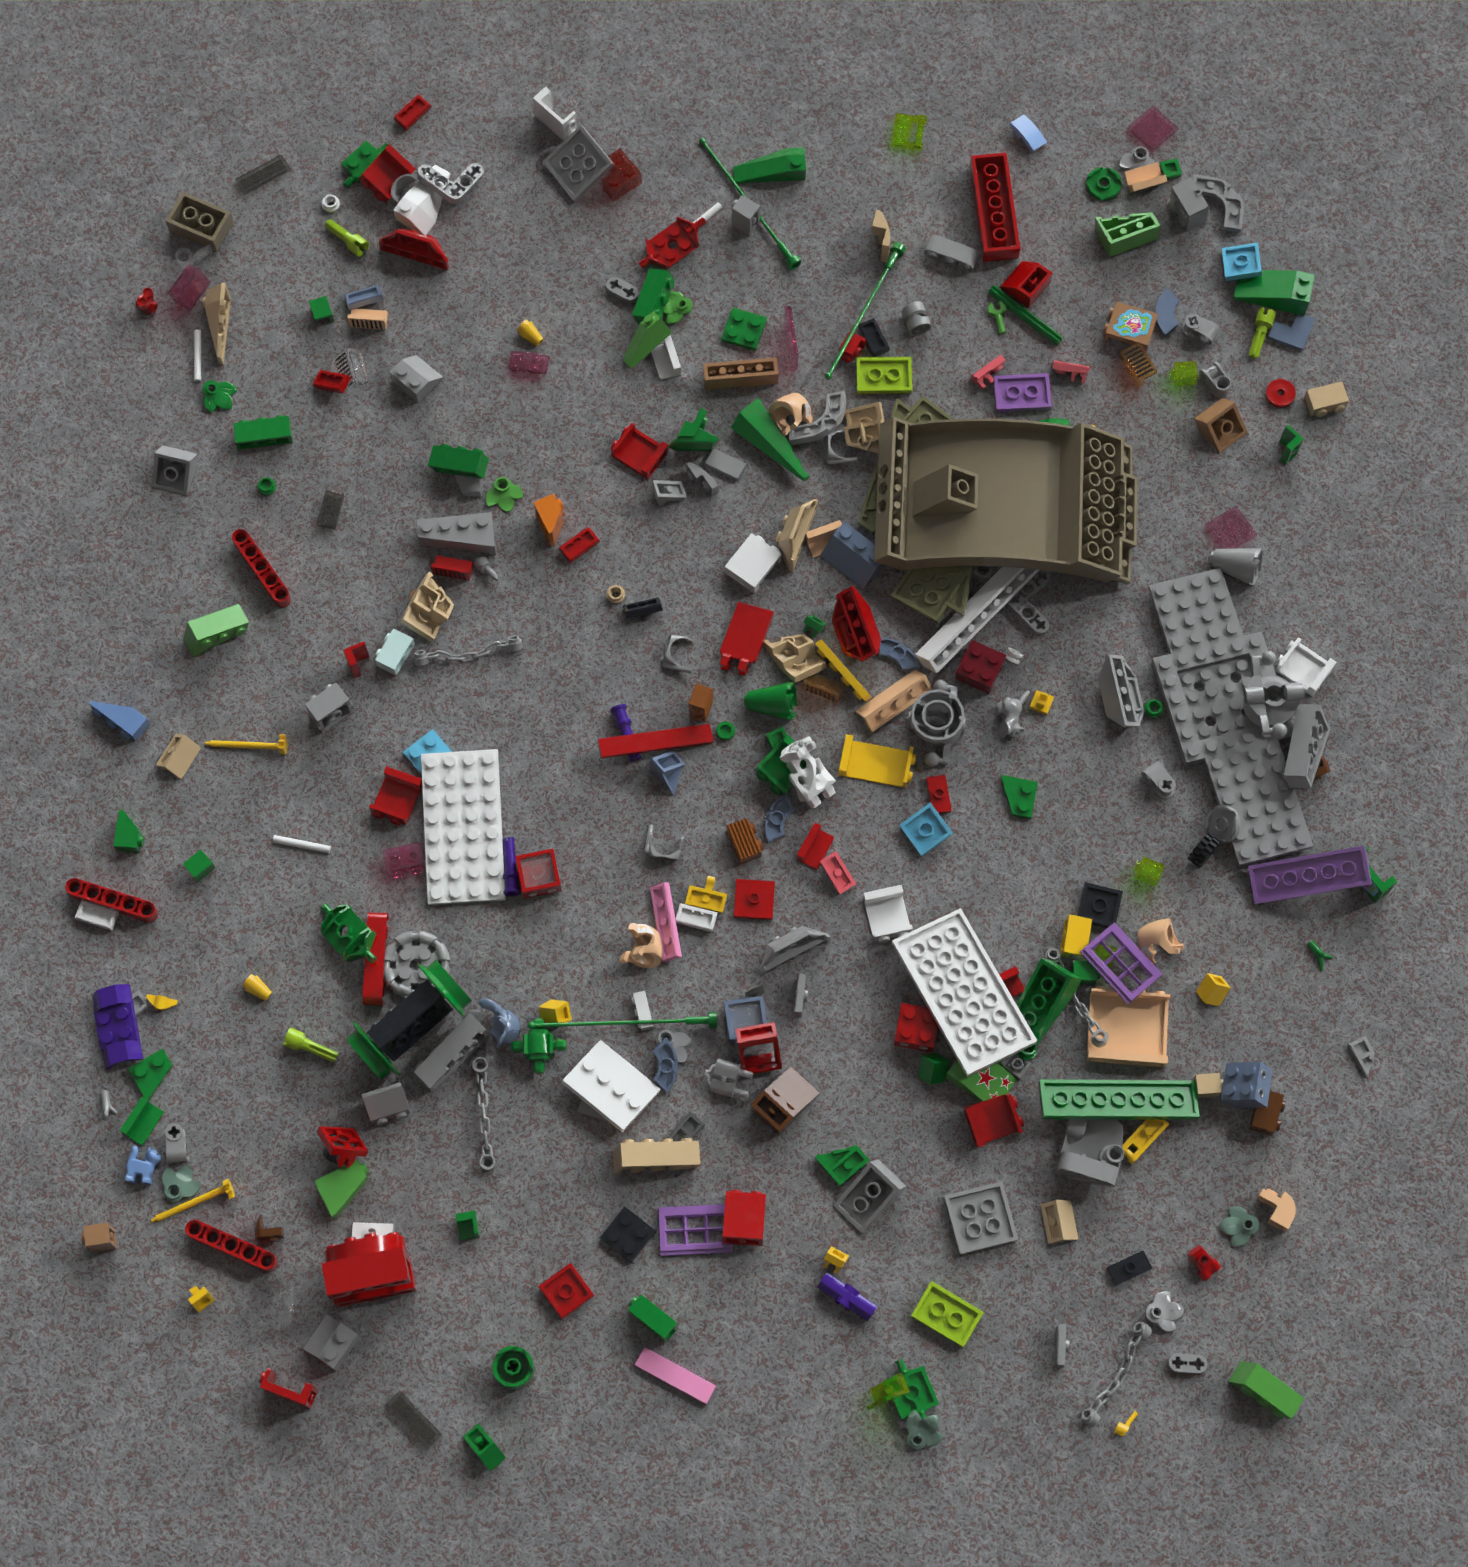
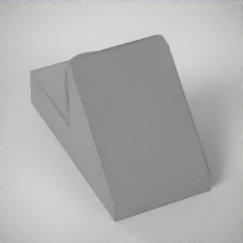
(668, 491)

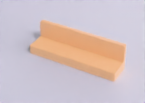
(894, 700)

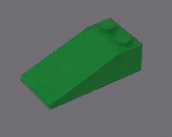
(1277, 290)
(1046, 996)

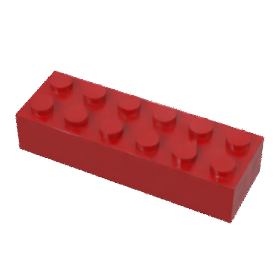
(994, 207)

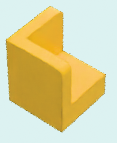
(1213, 989)
(555, 1011)

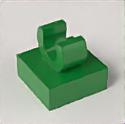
(814, 623)

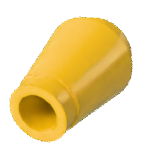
(530, 333)
(256, 987)

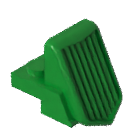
(694, 437)

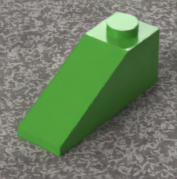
(646, 338)

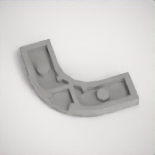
(1227, 196)
(825, 424)

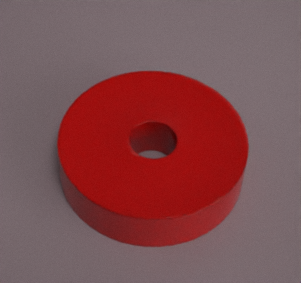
(1277, 400)

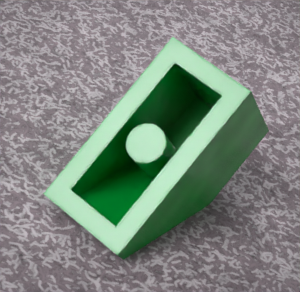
(127, 835)
(484, 1447)

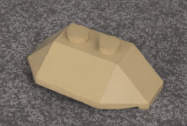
(793, 535)

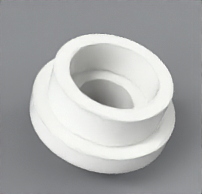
(330, 198)

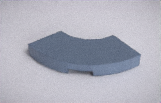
(1165, 309)
(899, 653)
(776, 818)
(667, 1065)

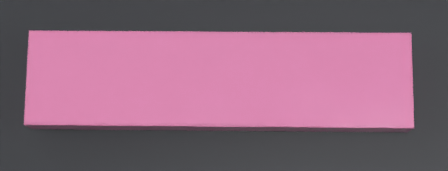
(665, 921)
(675, 1375)

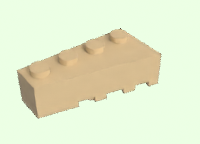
(656, 1155)

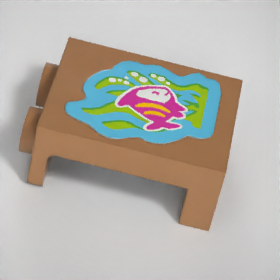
(1130, 324)

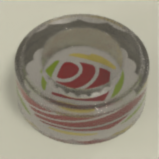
(755, 992)

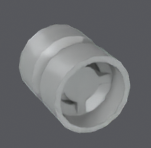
(916, 318)

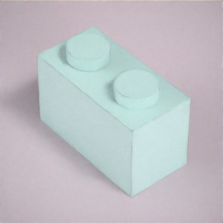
(394, 651)

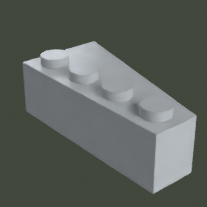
(460, 532)
(1306, 746)
(451, 1052)

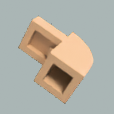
(1283, 1206)

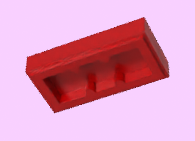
(412, 112)
(331, 381)
(579, 544)
(939, 793)

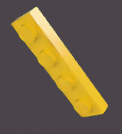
(824, 651)

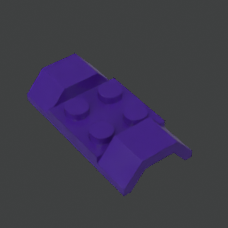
(117, 1025)

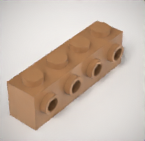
(740, 373)

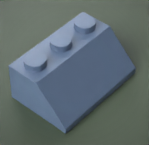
(852, 555)

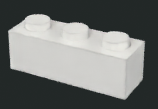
(642, 1009)

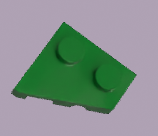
(1020, 795)
(150, 1072)
(842, 1163)

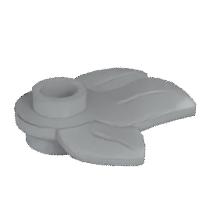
(1132, 161)
(678, 1042)
(1167, 1311)

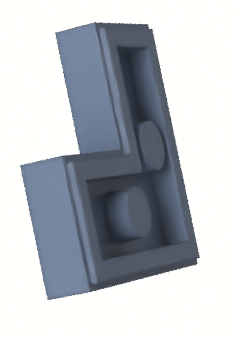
(1292, 336)

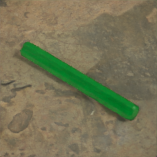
(1025, 315)

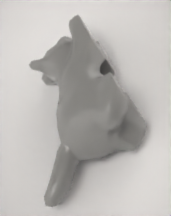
(1010, 711)

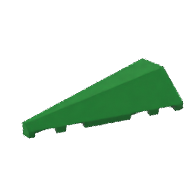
(758, 428)

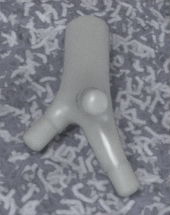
(106, 1105)

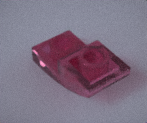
(528, 361)

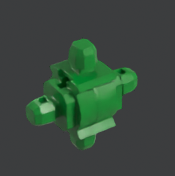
(539, 1047)

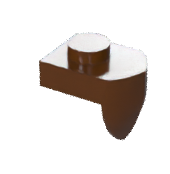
(1322, 769)
(270, 1234)

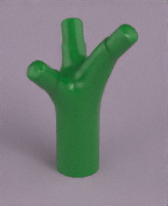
(1320, 955)

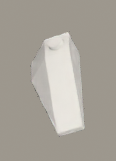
(420, 206)

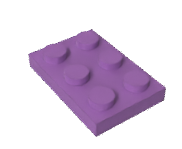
(1022, 392)

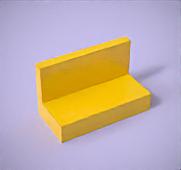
(1075, 935)

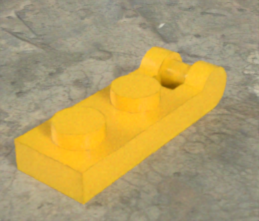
(1143, 1138)

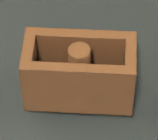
(99, 1237)

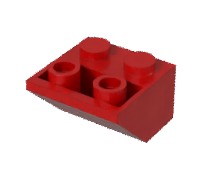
(1027, 282)

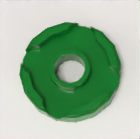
(1099, 192)

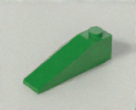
(782, 165)

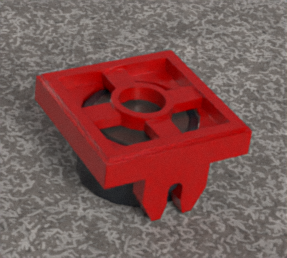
(341, 1145)

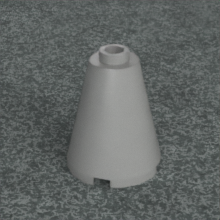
(1238, 563)

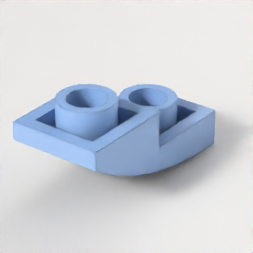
(1028, 131)

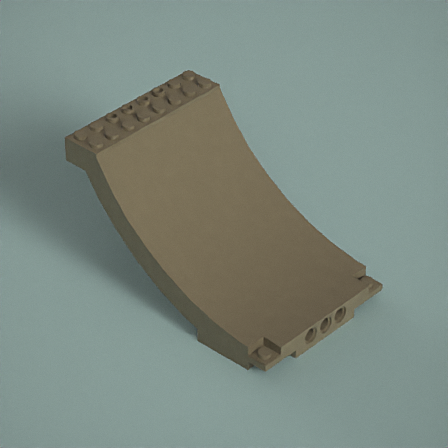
(1005, 497)

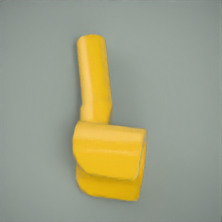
(1121, 1428)

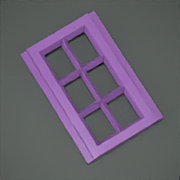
(1114, 981)
(691, 1248)

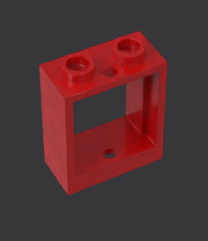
(755, 1036)

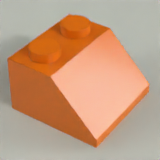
(550, 517)

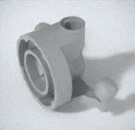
(943, 704)
(1270, 714)

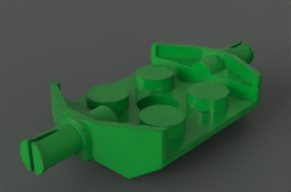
(356, 942)

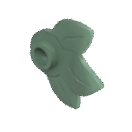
(181, 1181)
(1236, 1226)
(924, 1428)

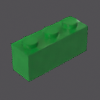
(654, 294)
(263, 432)
(458, 461)

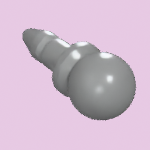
(482, 564)

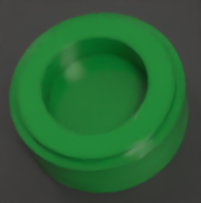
(725, 731)

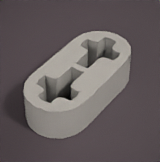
(624, 286)
(1188, 1358)

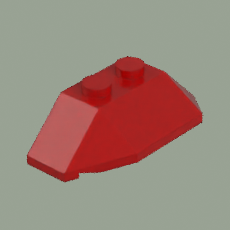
(415, 247)
(855, 625)

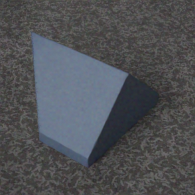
(667, 769)

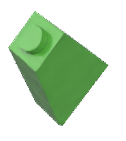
(342, 1186)

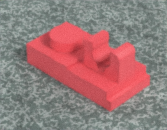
(1062, 367)
(984, 373)
(837, 872)

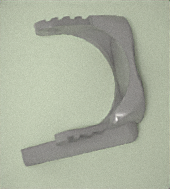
(828, 454)
(666, 658)
(649, 849)

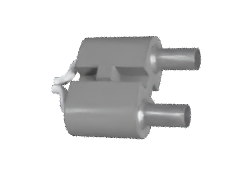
(726, 1077)

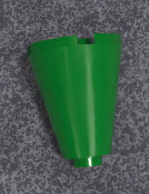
(773, 700)

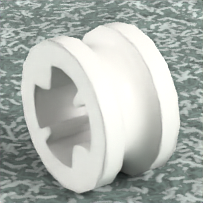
(1013, 655)

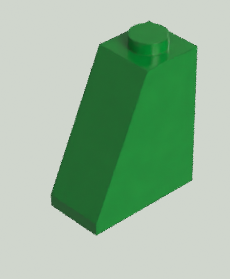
(652, 1318)

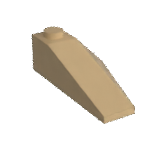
(217, 310)

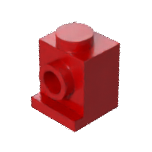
(853, 348)

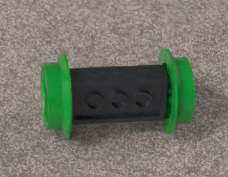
(408, 1020)

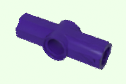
(847, 1296)

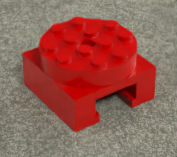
(367, 1269)

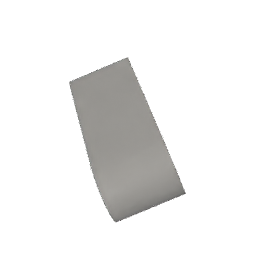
(952, 252)

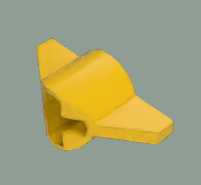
(161, 1002)

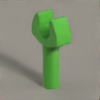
(998, 316)

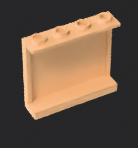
(1134, 1030)

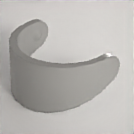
(400, 184)

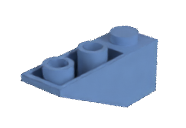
(124, 718)

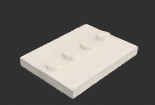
(611, 1086)

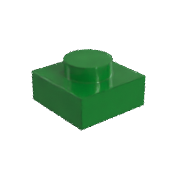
(1170, 168)
(775, 736)

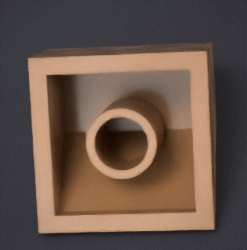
(1221, 424)

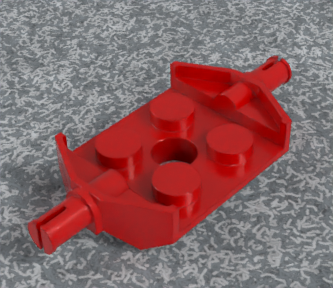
(681, 232)

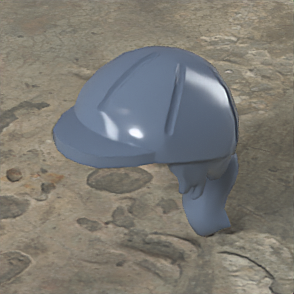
(505, 1022)

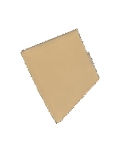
(881, 229)
(864, 426)
(427, 609)
(799, 660)

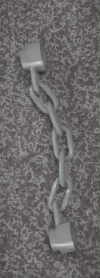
(422, 658)
(1095, 1041)
(480, 1071)
(1090, 1416)

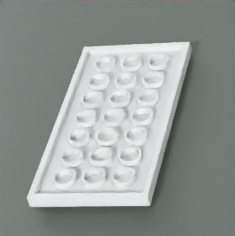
(463, 827)
(964, 992)

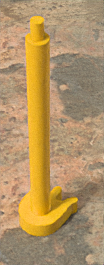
(281, 746)
(227, 1187)

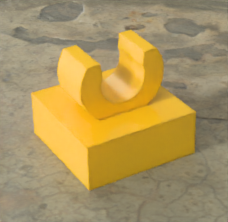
(1041, 702)
(835, 1257)
(201, 1298)

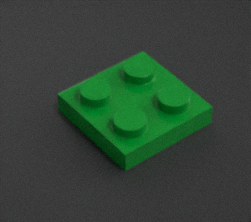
(744, 329)

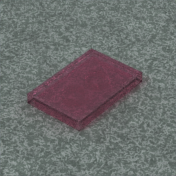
(790, 338)

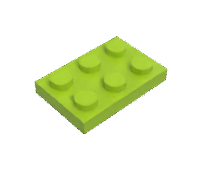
(884, 375)
(947, 1314)

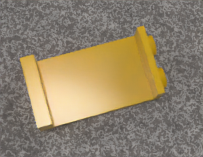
(876, 763)

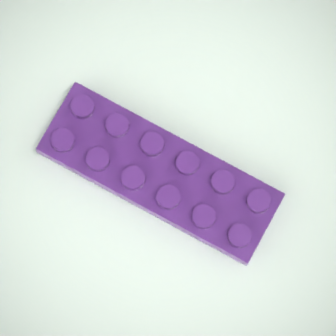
(1310, 874)

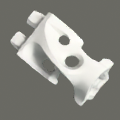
(812, 783)

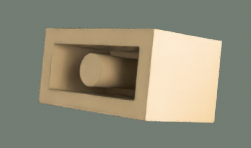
(1326, 399)

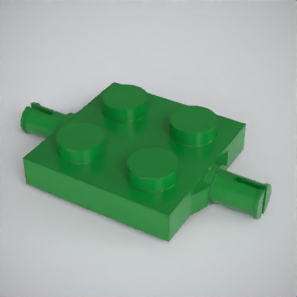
(360, 161)
(921, 1392)

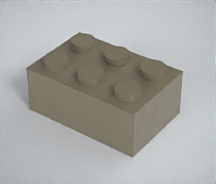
(199, 221)

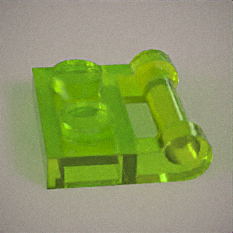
(902, 131)

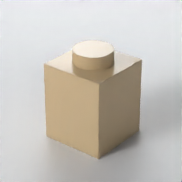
(1208, 1085)

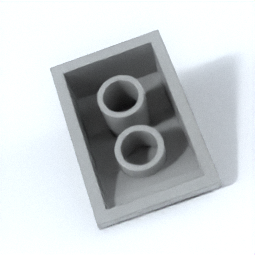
(869, 1195)

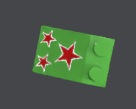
(983, 1084)

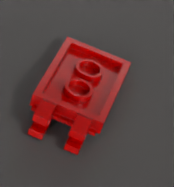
(745, 636)

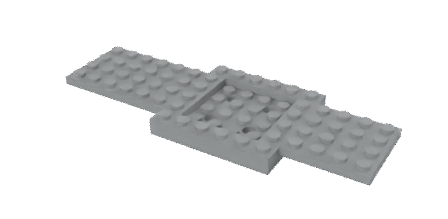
(1240, 761)

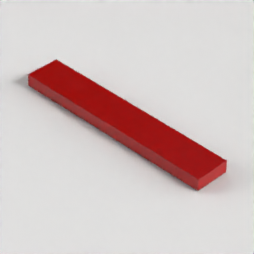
(655, 741)

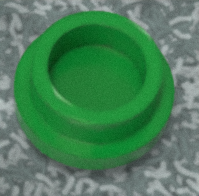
(266, 486)

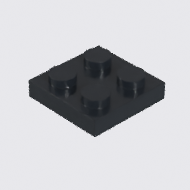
(1100, 904)
(628, 1234)

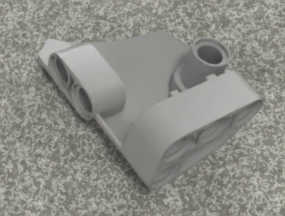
(1087, 1151)

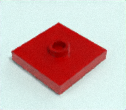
(754, 899)
(566, 1291)

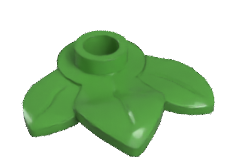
(673, 308)
(503, 497)

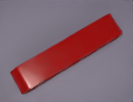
(257, 561)
(105, 894)
(373, 973)
(224, 1239)

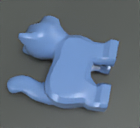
(142, 1168)

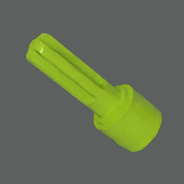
(352, 242)
(1263, 323)
(297, 1040)

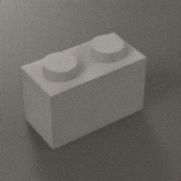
(745, 215)

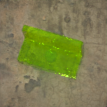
(888, 1391)

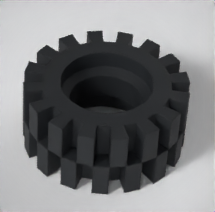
(1204, 850)

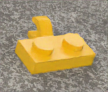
(706, 898)

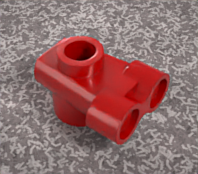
(146, 302)
(1204, 1263)

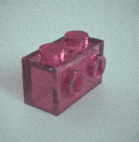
(189, 287)
(404, 859)

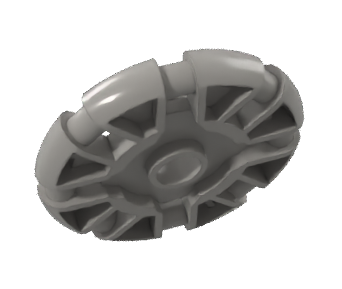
(409, 954)

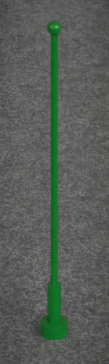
(897, 250)
(792, 261)
(711, 1020)

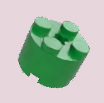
(502, 1363)

